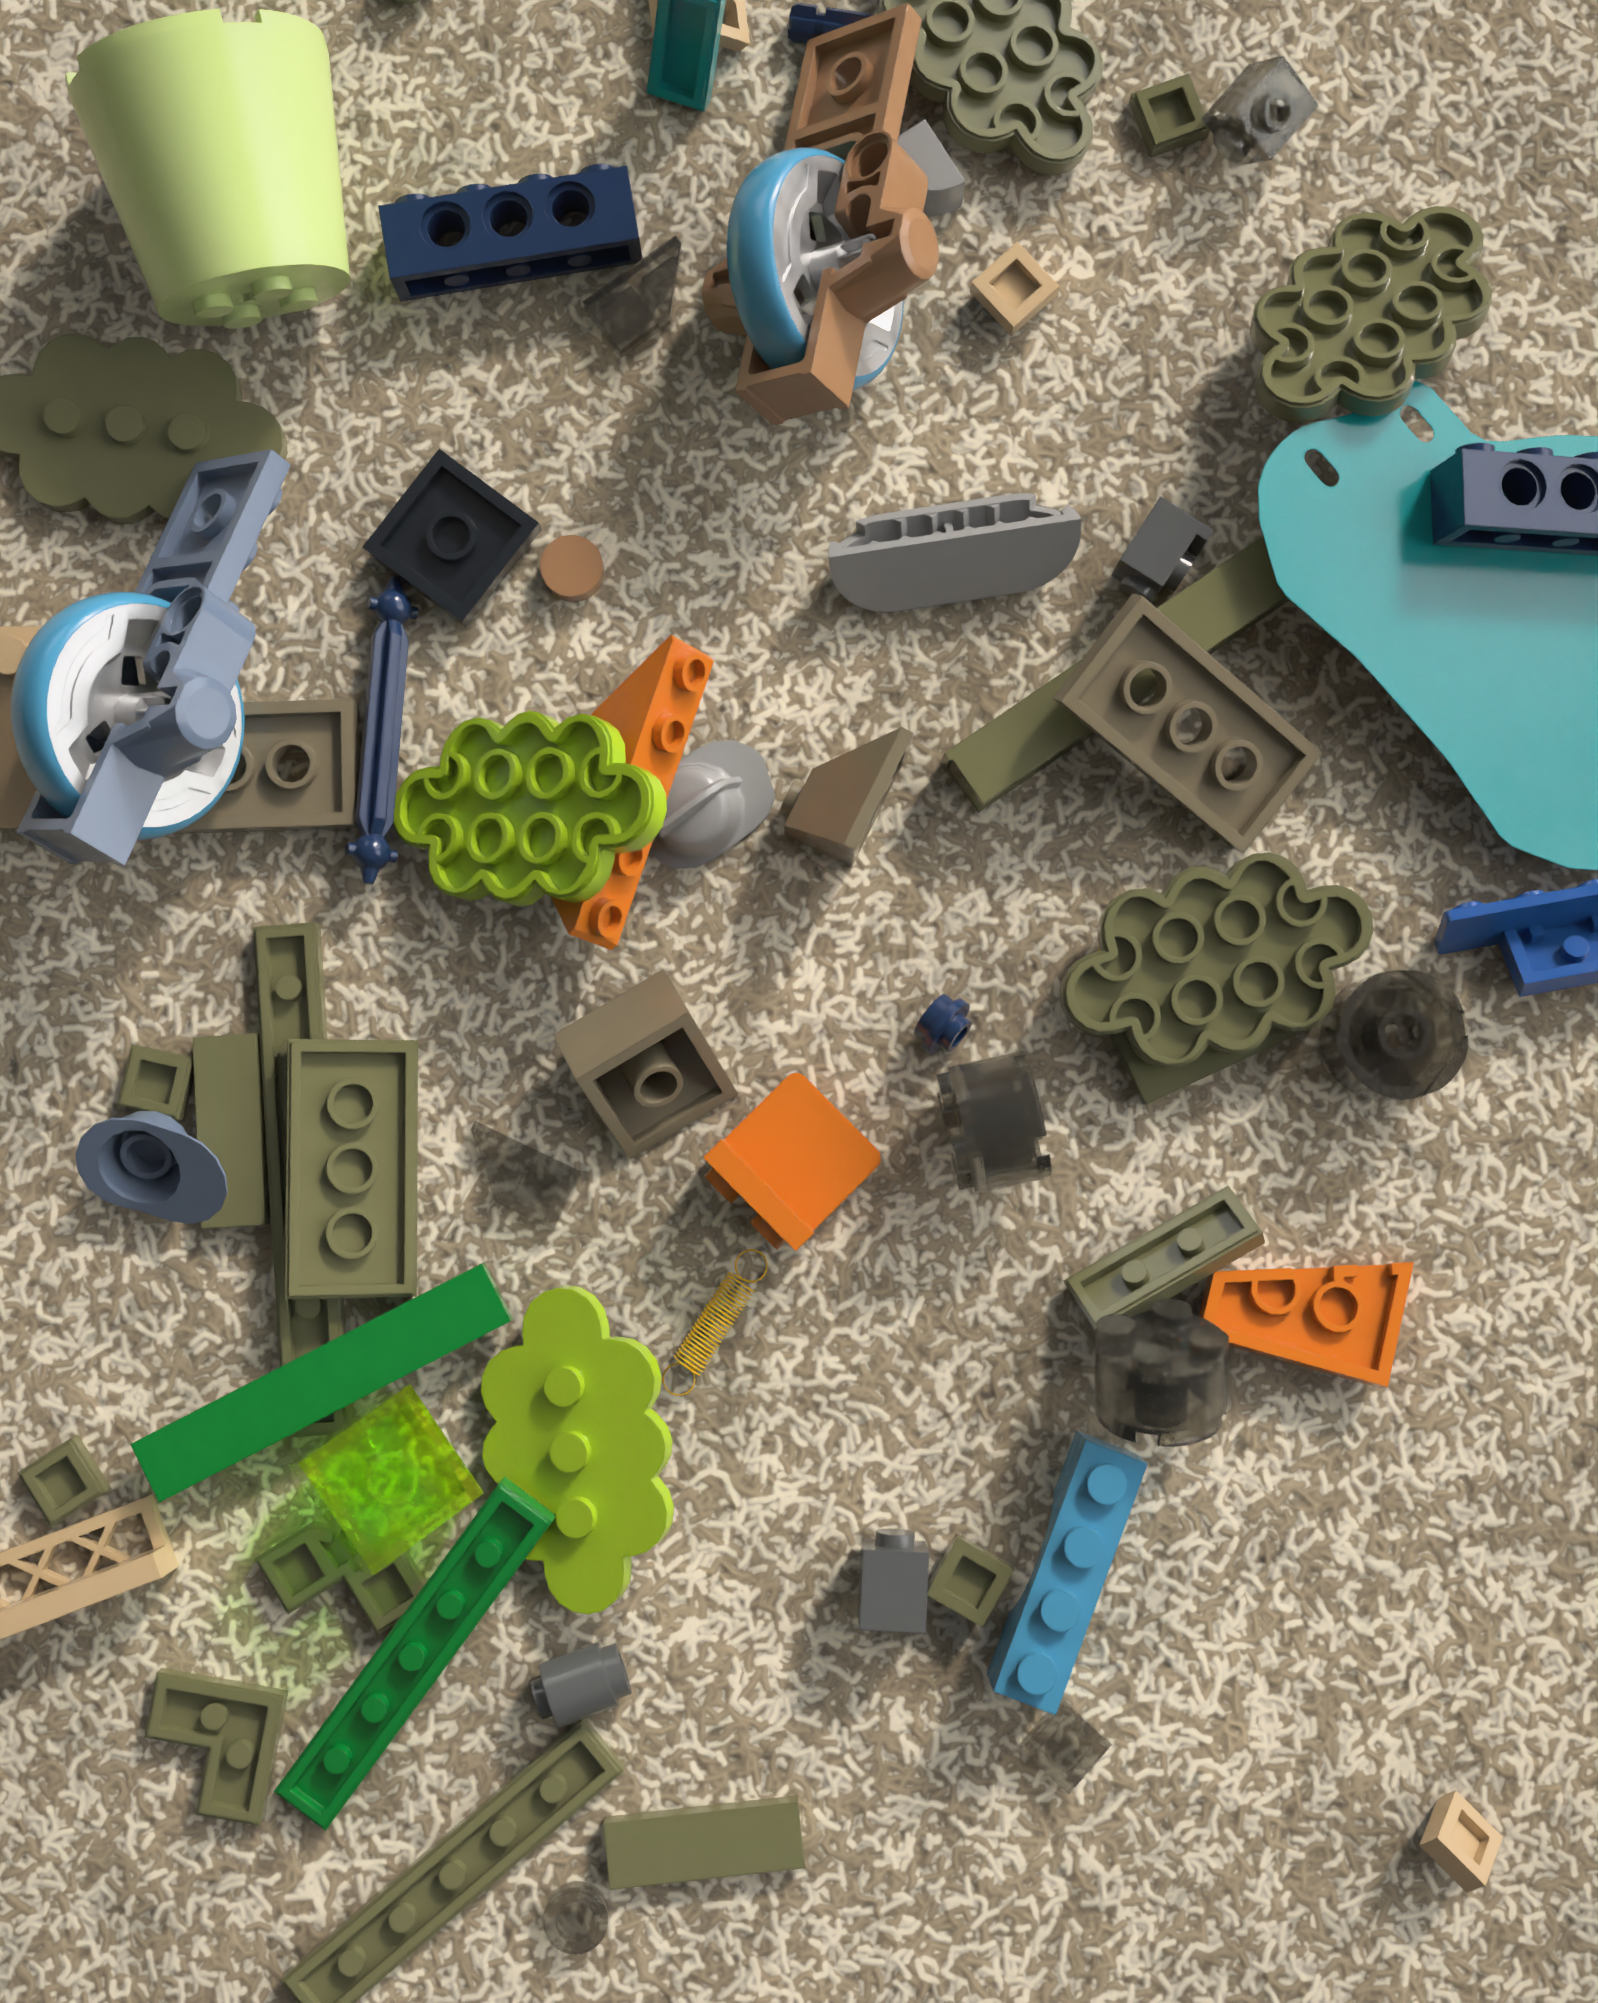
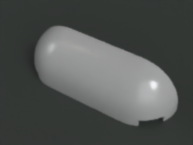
(954, 552)

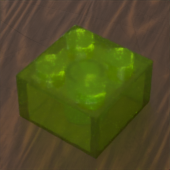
(386, 1479)

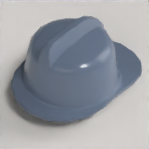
(152, 1167)

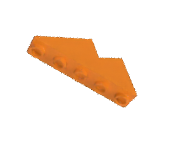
(654, 720)

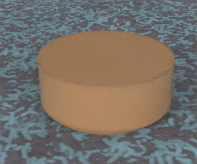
(572, 568)

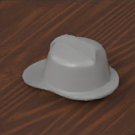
(713, 803)

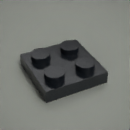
(452, 538)

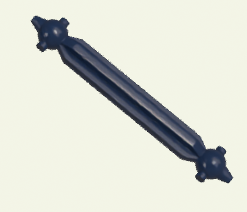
(381, 730)

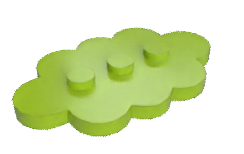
(529, 808)
(581, 1443)

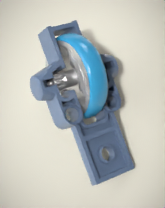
(135, 696)

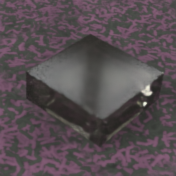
(1065, 1746)

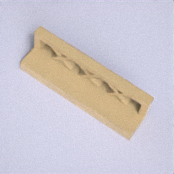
(94, 1584)

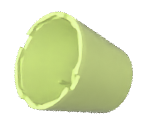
(220, 162)

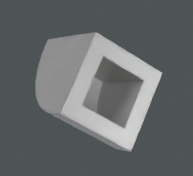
(944, 179)

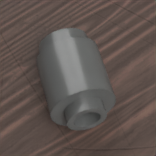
(581, 1684)

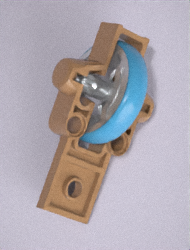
(829, 227)

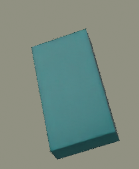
(685, 51)

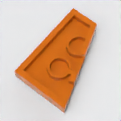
(1317, 1318)

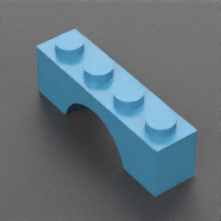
(1073, 1563)

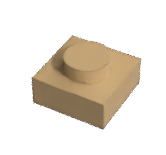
(1014, 288)
(1461, 1841)

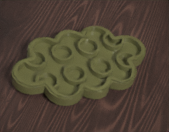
(1008, 76)
(1369, 314)
(125, 424)
(1216, 960)

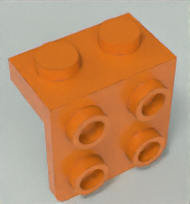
(792, 1161)

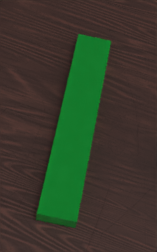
(321, 1382)
(415, 1653)

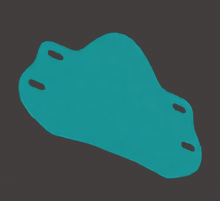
(1468, 640)

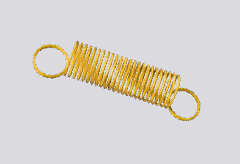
(715, 1328)

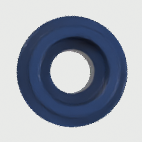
(943, 1024)

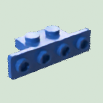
(1542, 936)

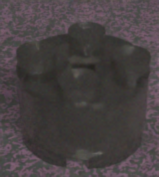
(1428, 1029)
(996, 1123)
(1161, 1374)

